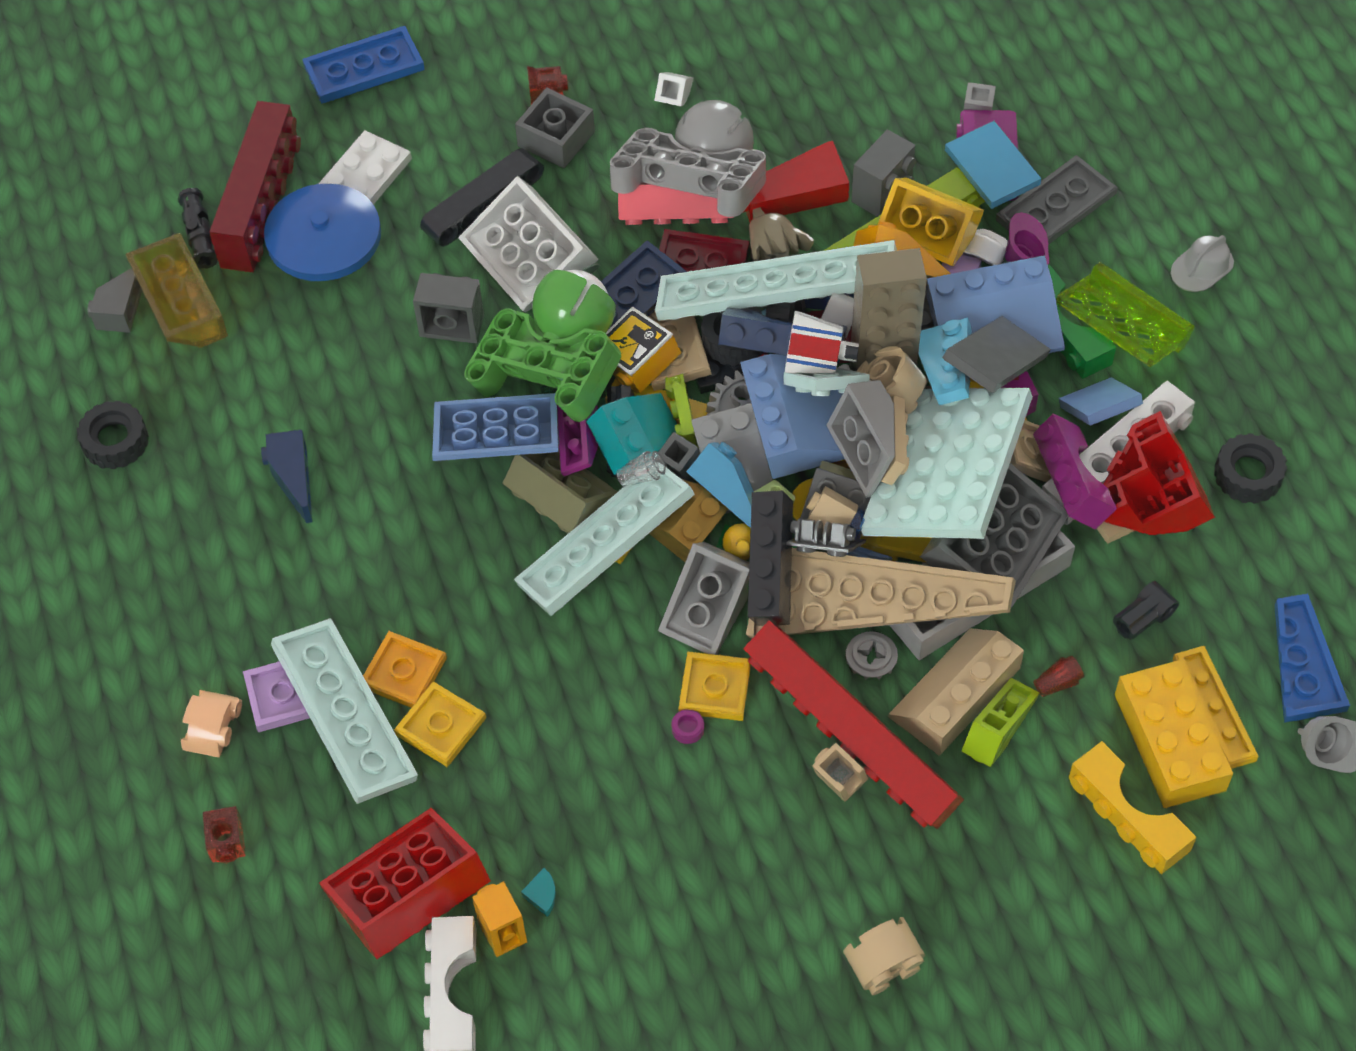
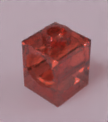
(219, 823)

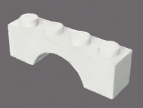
(451, 948)

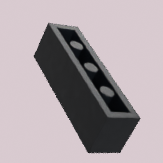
(770, 558)

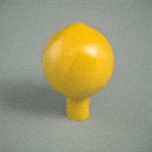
(737, 540)

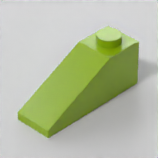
(999, 722)

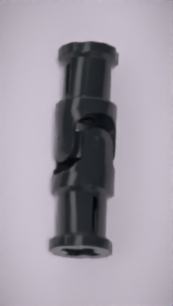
(197, 227)

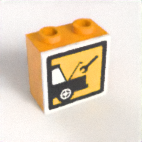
(644, 349)

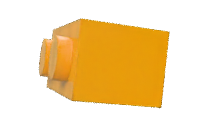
(499, 918)

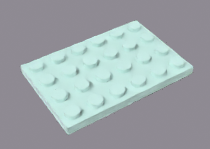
(954, 466)

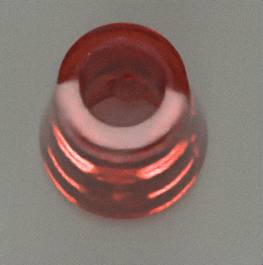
(1059, 676)

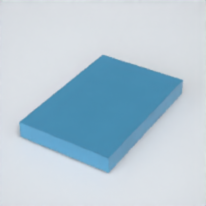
(992, 164)

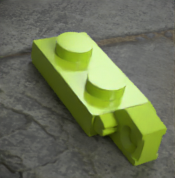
(680, 407)

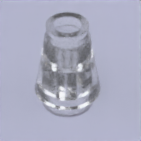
(643, 469)

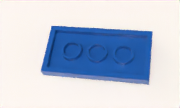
(363, 64)

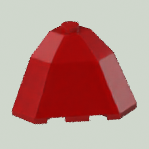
(1155, 482)

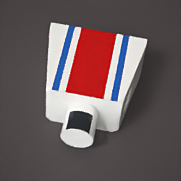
(817, 346)

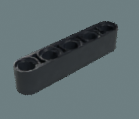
(462, 208)

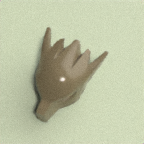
(775, 237)

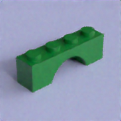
(1085, 347)

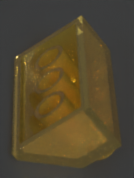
(177, 292)

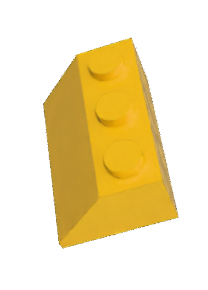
(932, 218)

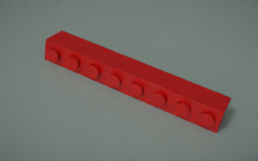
(853, 725)

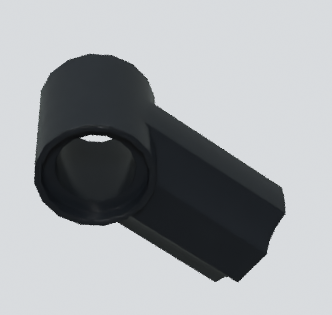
(1151, 605)

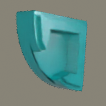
(541, 892)

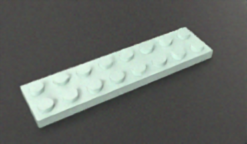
(762, 282)

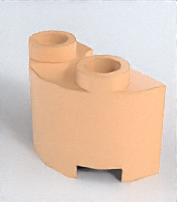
(208, 722)

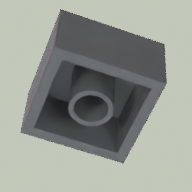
(555, 127)
(878, 167)
(448, 307)

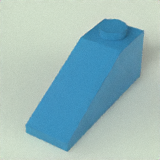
(724, 478)

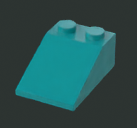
(631, 427)

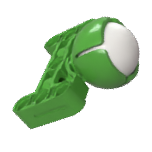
(557, 348)

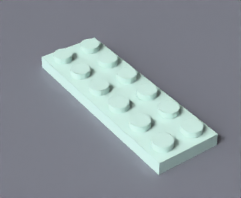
(601, 540)
(344, 710)

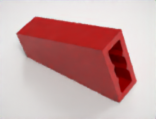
(803, 183)

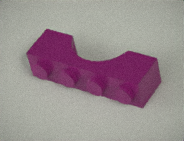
(1079, 490)

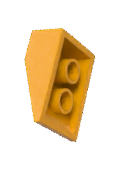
(886, 232)

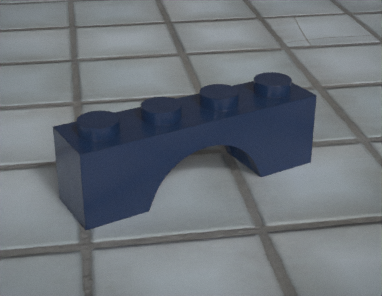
(756, 332)

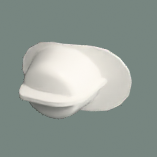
(987, 246)

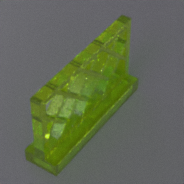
(1132, 305)

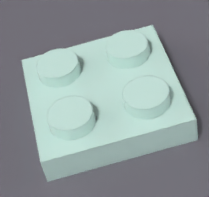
(821, 383)

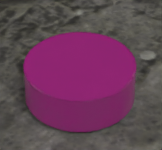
(687, 726)

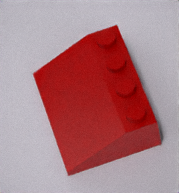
(405, 882)

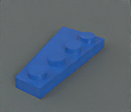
(1306, 666)

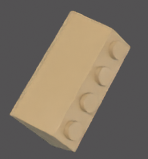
(958, 688)

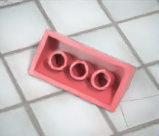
(666, 204)

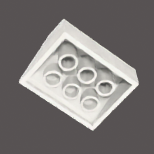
(523, 241)

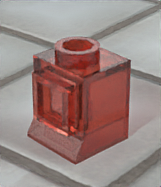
(546, 77)

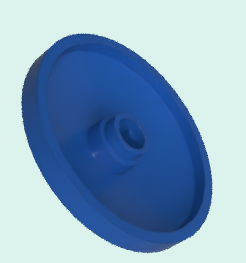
(322, 232)

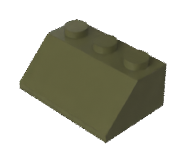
(561, 498)

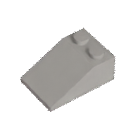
(740, 431)
(865, 431)
(707, 598)

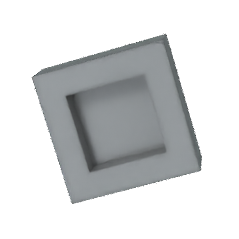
(979, 97)

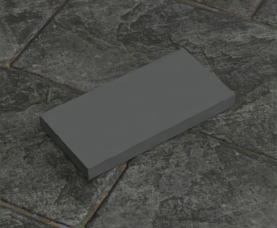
(1062, 198)
(996, 354)

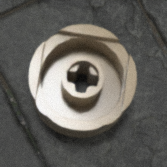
(897, 375)
(885, 954)

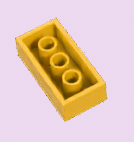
(1173, 734)

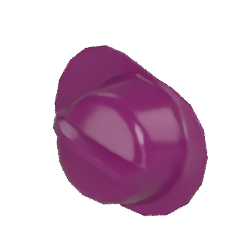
(1026, 238)

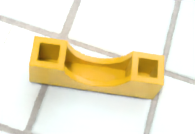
(1158, 838)

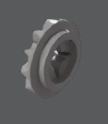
(862, 645)

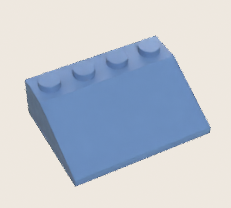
(1014, 290)
(788, 420)
(495, 427)

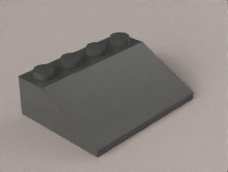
(1015, 539)

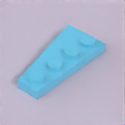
(946, 380)

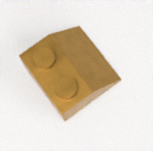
(690, 522)

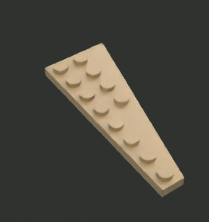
(869, 592)

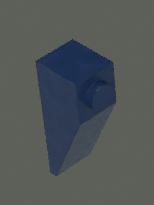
(289, 467)

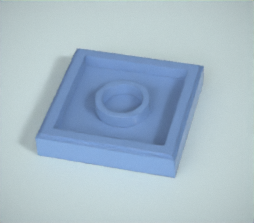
(1101, 401)

